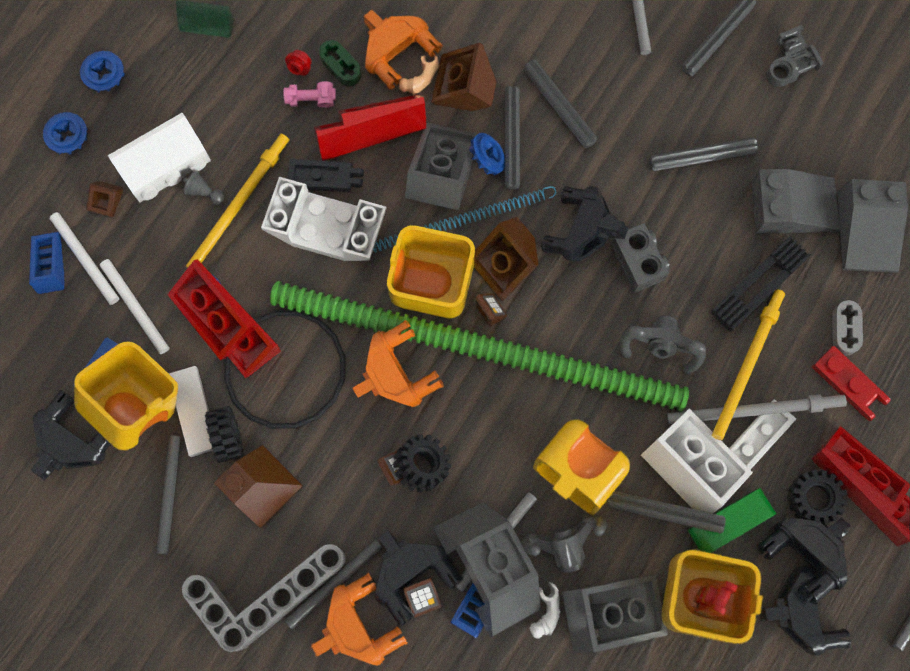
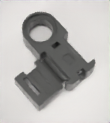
(796, 58)

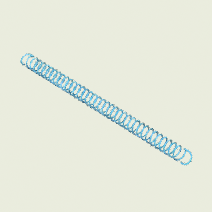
(449, 224)

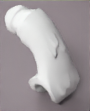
(549, 620)

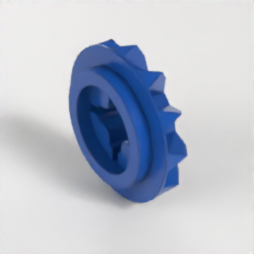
(96, 63)
(61, 123)
(492, 161)

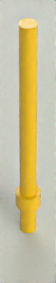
(268, 159)
(768, 318)

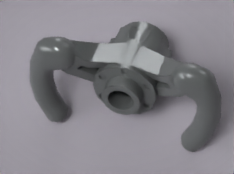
(664, 341)
(566, 542)

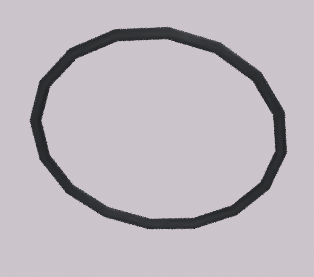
(324, 408)

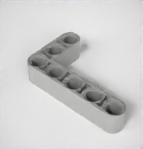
(267, 602)

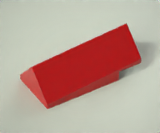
(371, 125)
(222, 320)
(868, 483)

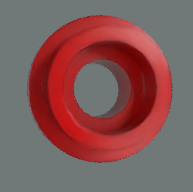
(298, 62)

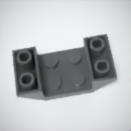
(494, 564)

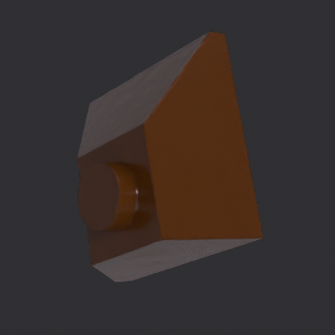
(465, 79)
(506, 257)
(258, 485)

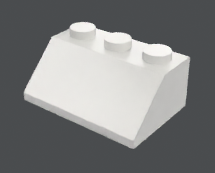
(160, 158)
(696, 464)

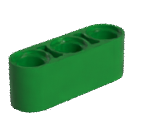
(739, 517)

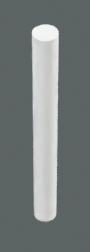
(84, 258)
(134, 306)

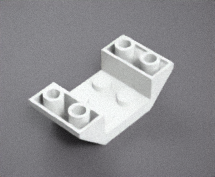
(323, 223)

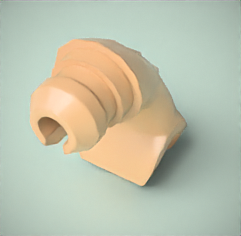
(418, 83)

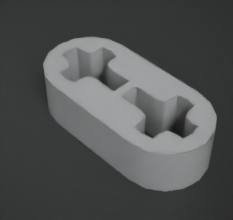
(854, 327)

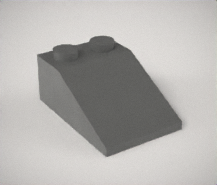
(440, 167)
(794, 202)
(872, 224)
(614, 614)

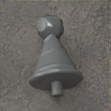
(197, 186)

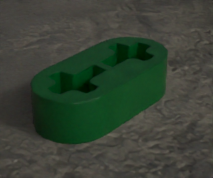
(344, 59)

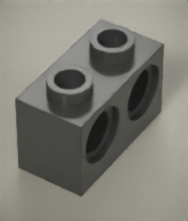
(632, 259)

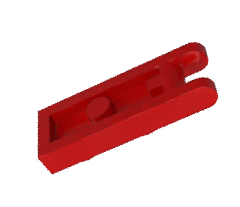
(850, 381)
(713, 598)

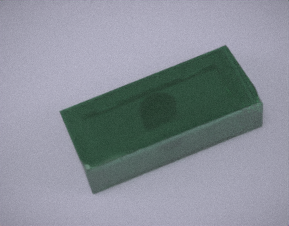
(204, 18)

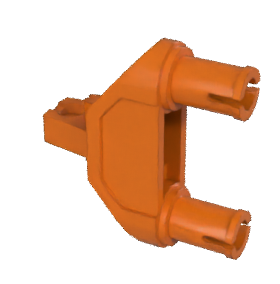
(390, 38)
(385, 374)
(346, 631)

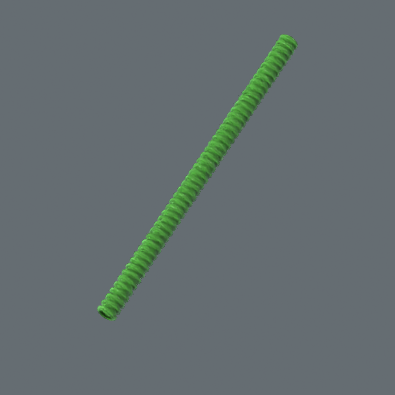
(481, 346)

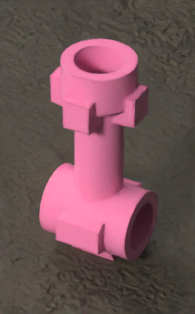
(324, 94)

